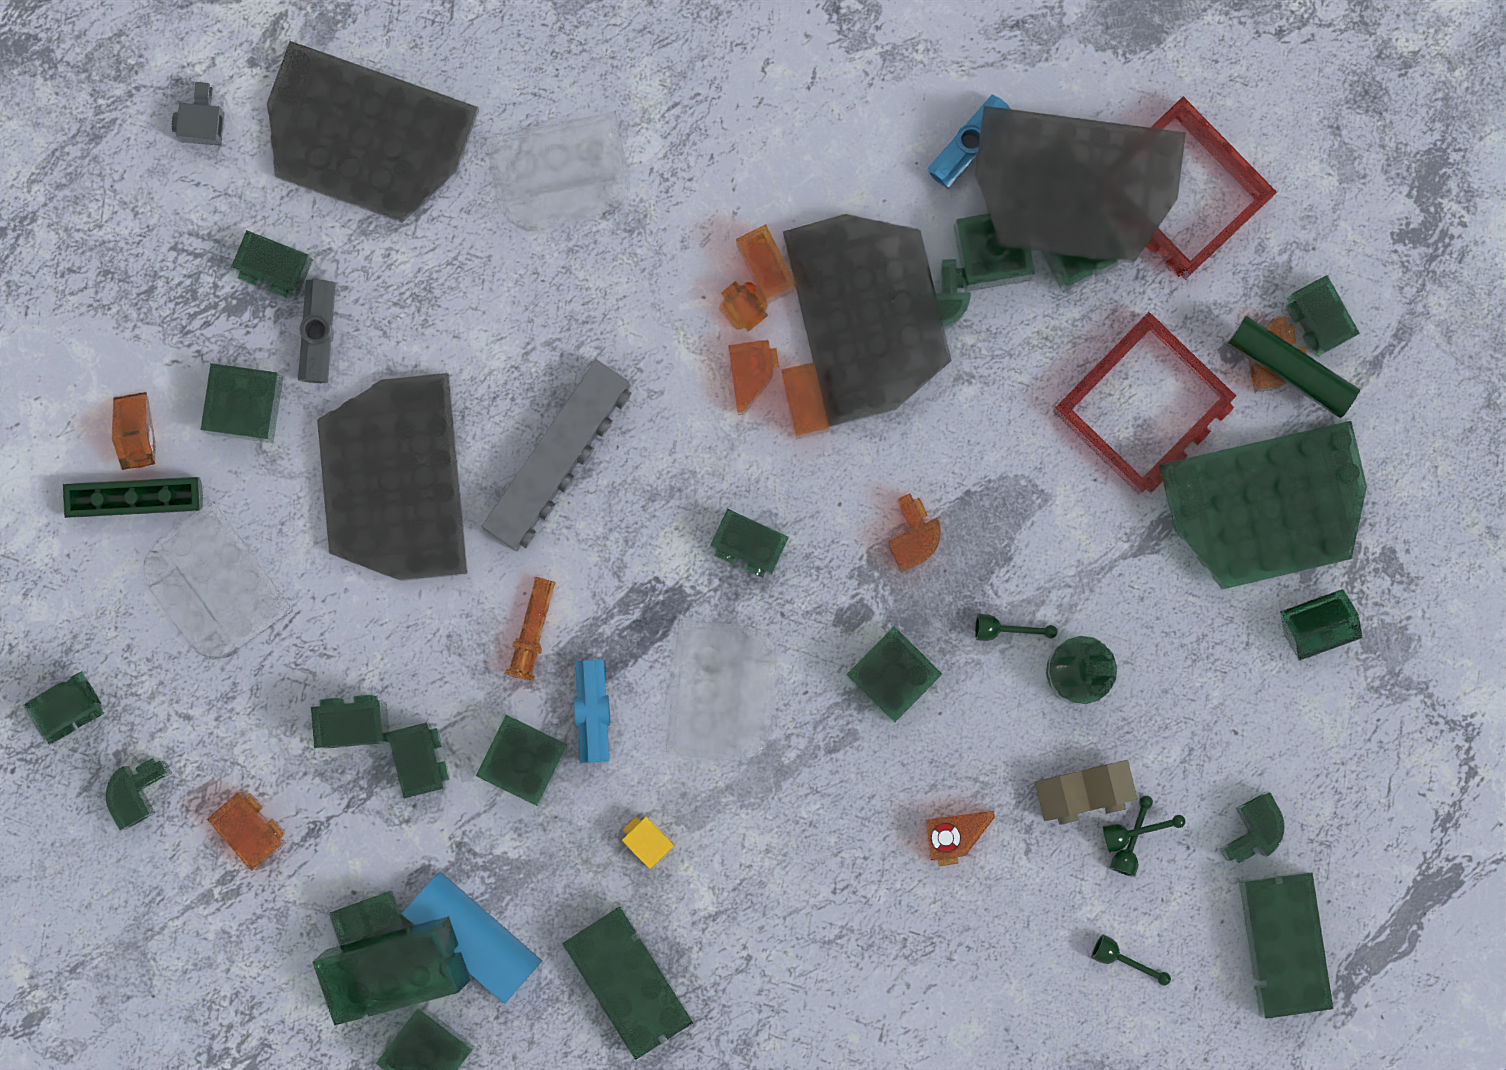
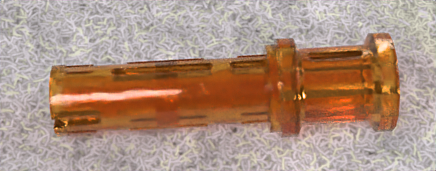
(528, 645)

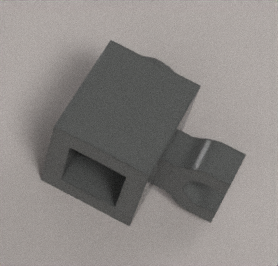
(199, 121)

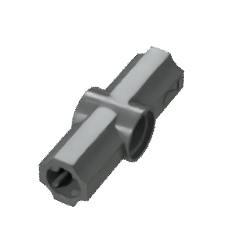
(317, 309)

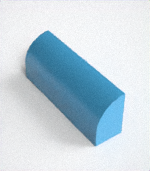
(486, 946)

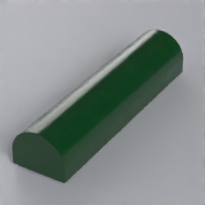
(1293, 367)
(132, 497)

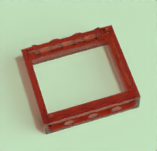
(1233, 163)
(1197, 432)

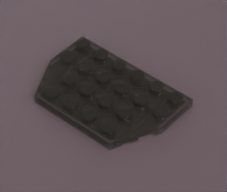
(363, 133)
(1076, 182)
(867, 313)
(395, 479)

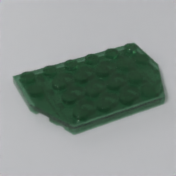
(1270, 504)

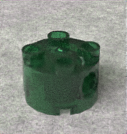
(1081, 670)
(62, 706)

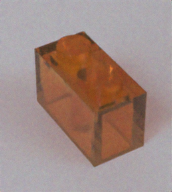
(765, 264)
(805, 400)
(248, 830)

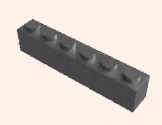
(556, 456)

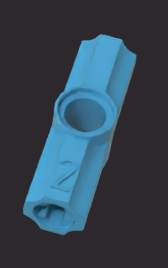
(955, 156)
(592, 711)

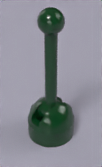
(988, 628)
(1118, 836)
(1125, 860)
(1107, 951)

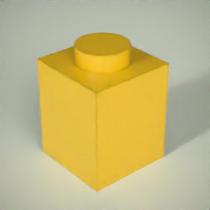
(646, 841)

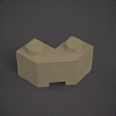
(1086, 790)

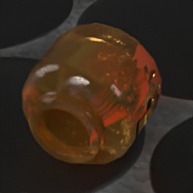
(743, 305)

